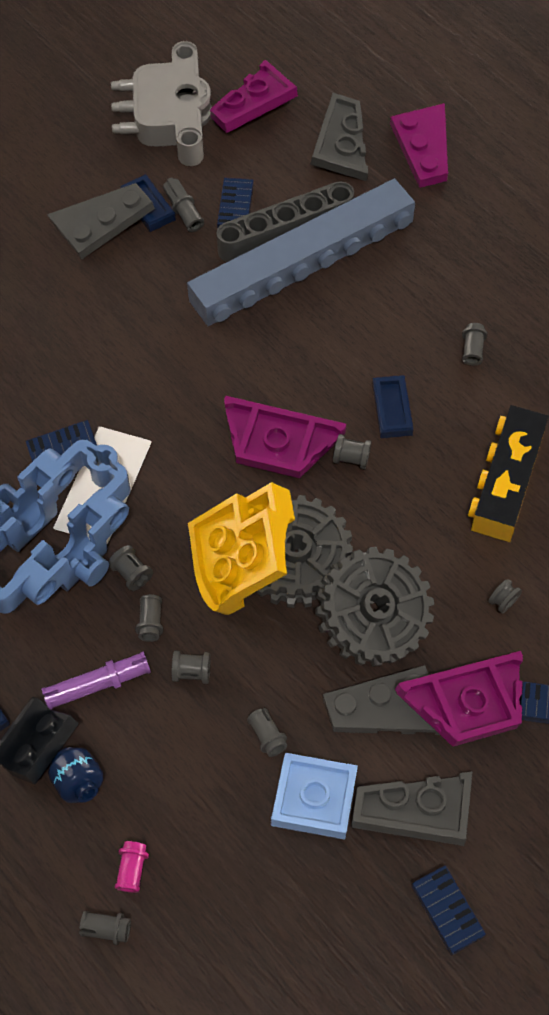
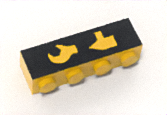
(509, 473)

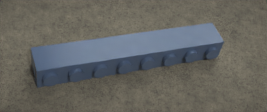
(300, 252)

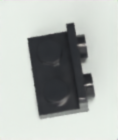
(34, 740)

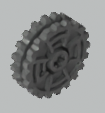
(319, 544)
(400, 599)

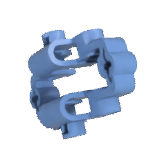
(81, 557)

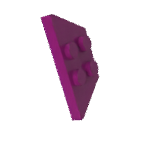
(278, 437)
(469, 699)

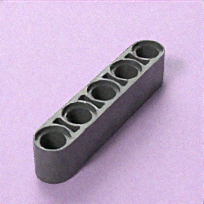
(268, 223)

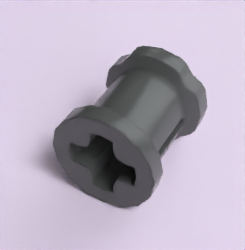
(352, 451)
(130, 568)
(191, 667)

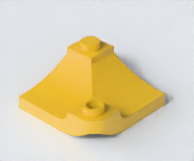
(240, 546)

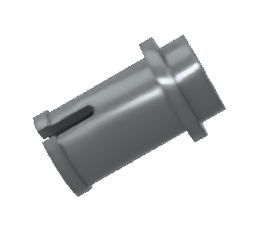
(474, 340)
(149, 624)
(267, 732)
(105, 927)

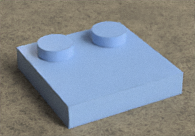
(314, 796)

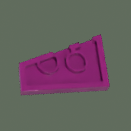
(255, 97)
(423, 143)

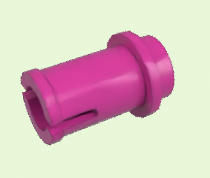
(131, 866)

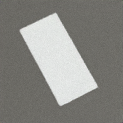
(130, 453)

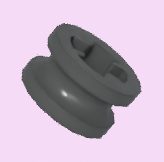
(505, 596)

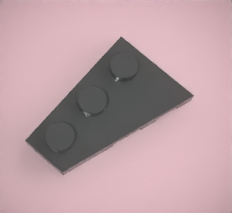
(341, 139)
(100, 219)
(375, 706)
(419, 810)

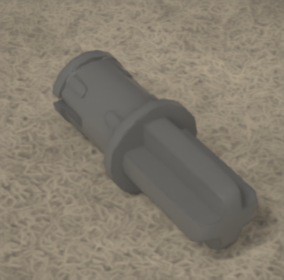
(183, 205)

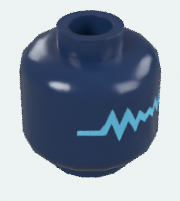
(74, 774)

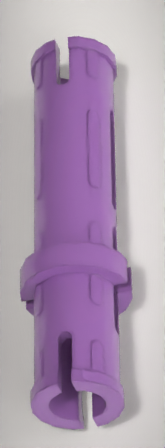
(110, 675)

